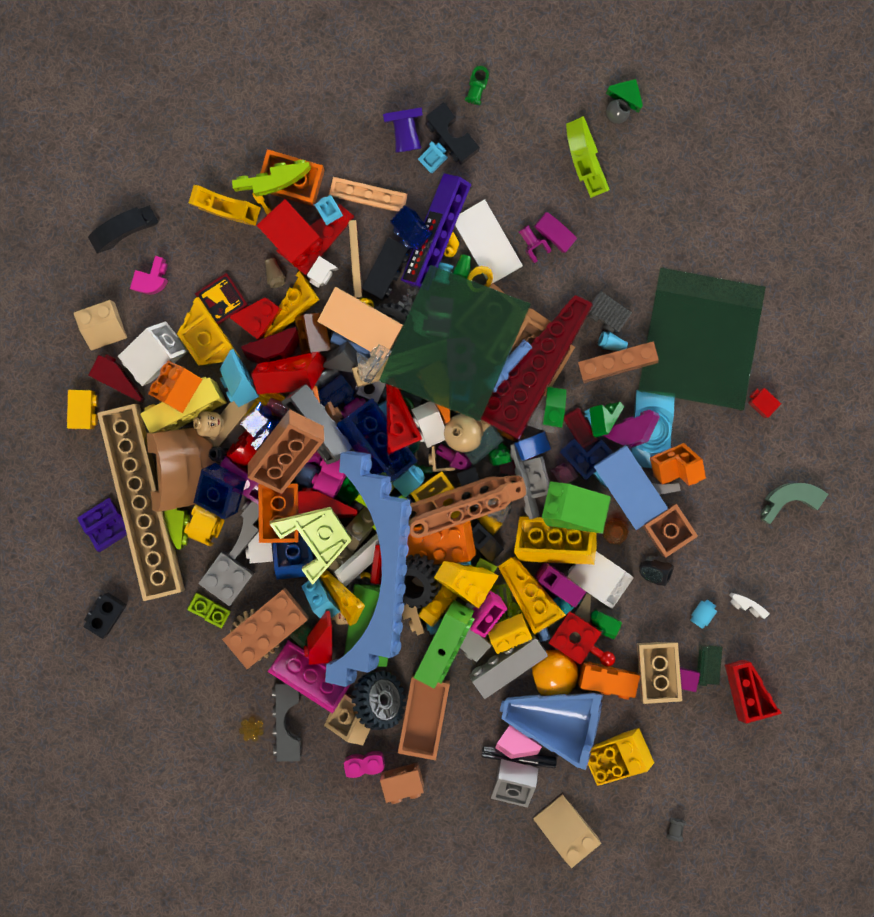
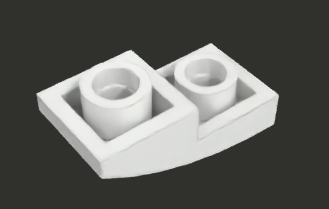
(744, 603)

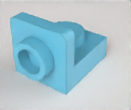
(328, 209)

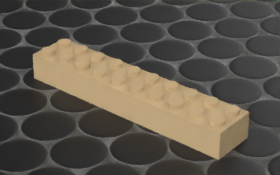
(134, 480)

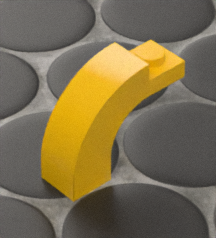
(223, 206)

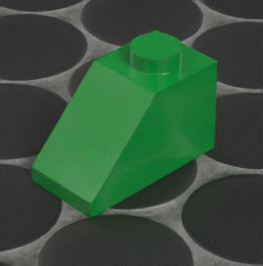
(554, 407)

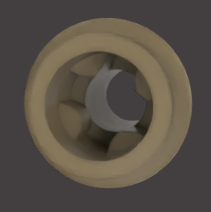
(275, 276)

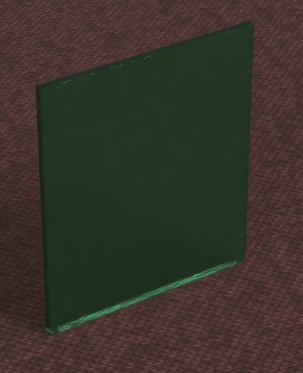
(703, 338)
(455, 342)

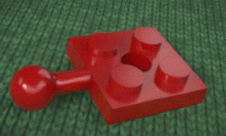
(579, 650)

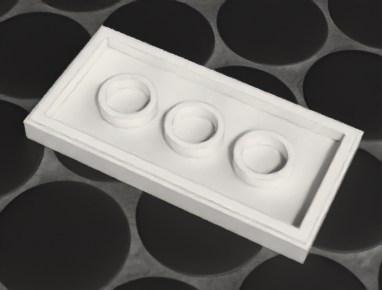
(487, 241)

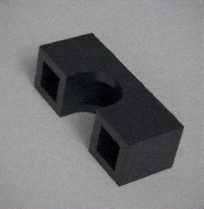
(460, 148)

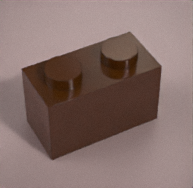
(312, 334)

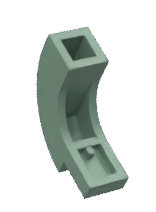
(806, 493)

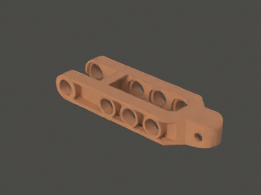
(437, 517)

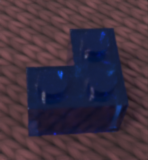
(259, 424)
(582, 460)

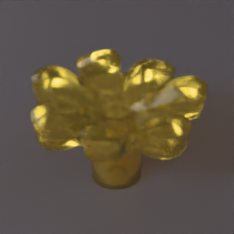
(254, 727)

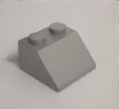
(515, 783)

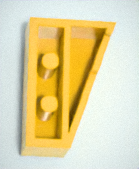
(467, 581)

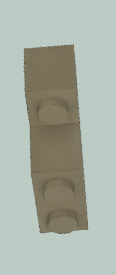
(358, 530)

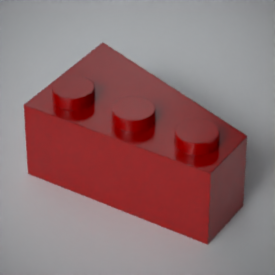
(748, 693)

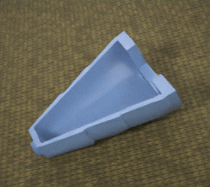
(557, 722)

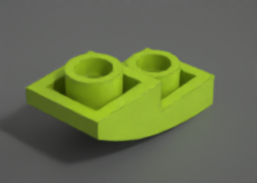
(209, 610)

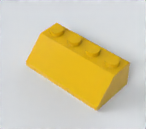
(553, 544)

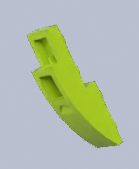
(584, 157)
(280, 178)
(176, 522)

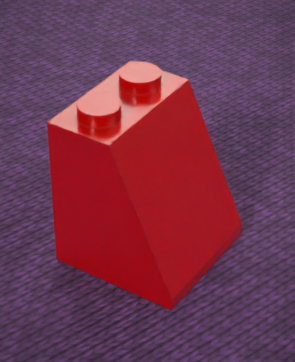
(290, 233)

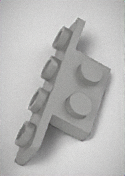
(535, 480)

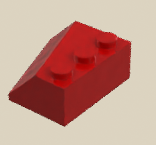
(288, 373)

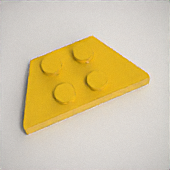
(203, 336)

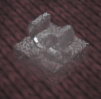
(500, 515)

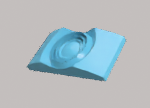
(661, 436)

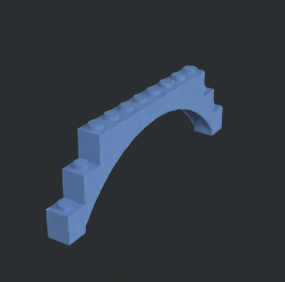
(393, 528)

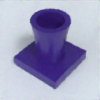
(405, 130)

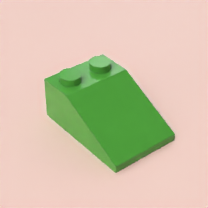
(575, 508)

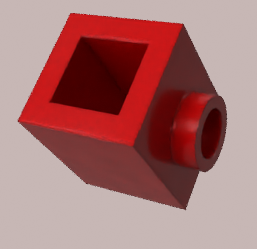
(763, 402)

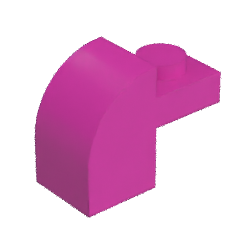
(152, 282)

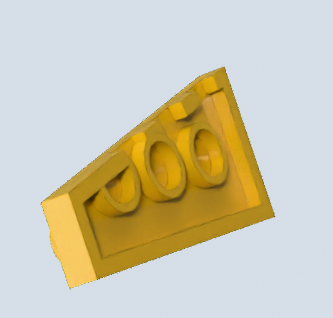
(531, 597)

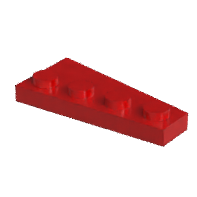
(328, 234)

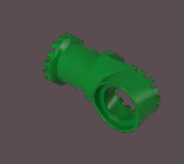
(476, 86)

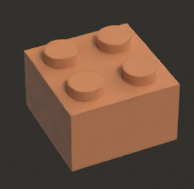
(670, 530)
(402, 783)

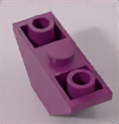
(634, 430)
(559, 584)

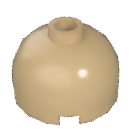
(463, 433)

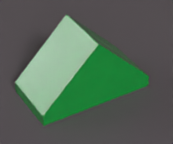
(628, 92)

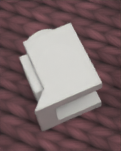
(321, 272)

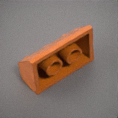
(273, 507)

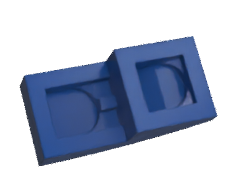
(532, 446)

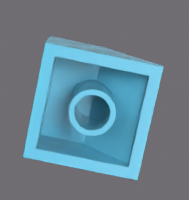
(237, 380)

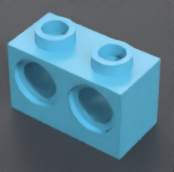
(319, 598)

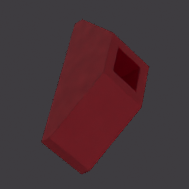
(272, 347)

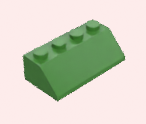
(369, 596)

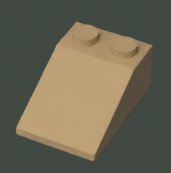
(567, 831)

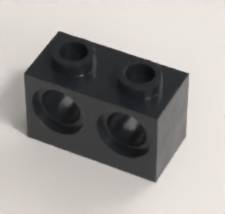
(108, 618)

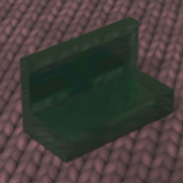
(709, 664)

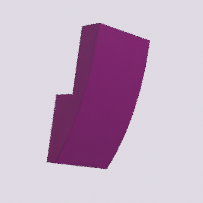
(555, 231)

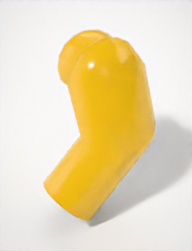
(452, 246)

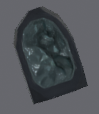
(656, 571)

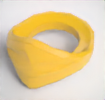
(479, 270)

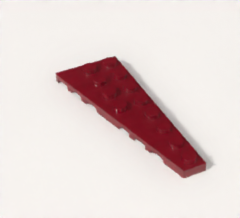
(521, 393)

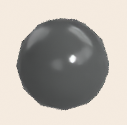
(618, 111)

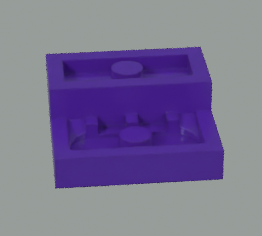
(103, 524)

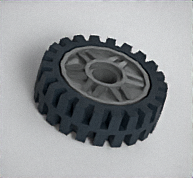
(379, 700)

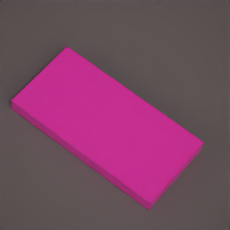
(307, 679)

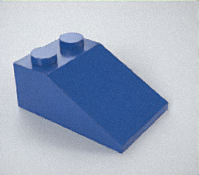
(291, 557)

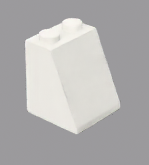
(151, 351)
(601, 580)

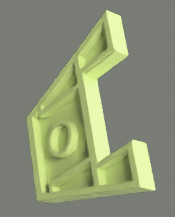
(321, 532)

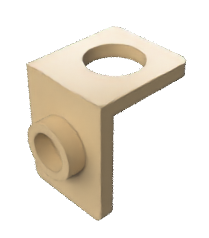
(432, 461)

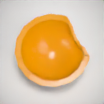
(555, 674)

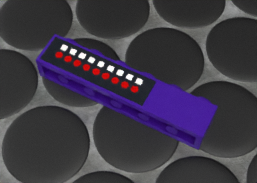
(441, 221)

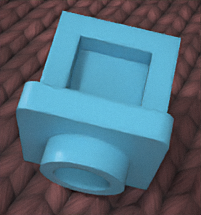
(433, 156)

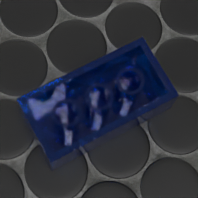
(368, 434)

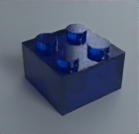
(219, 491)

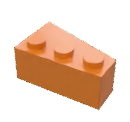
(608, 680)

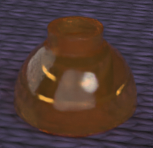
(615, 531)

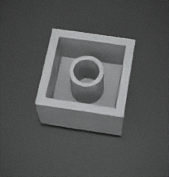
(226, 578)

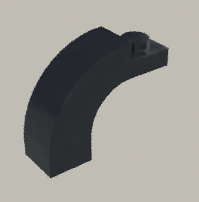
(121, 226)

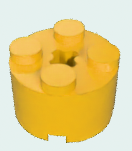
(203, 526)

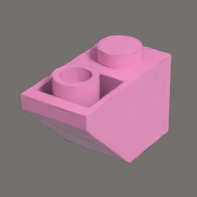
(516, 744)

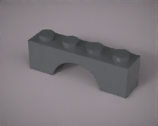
(287, 745)

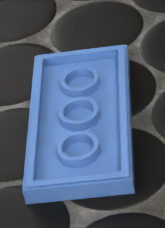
(630, 487)

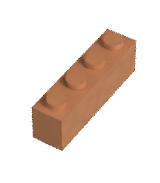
(618, 362)

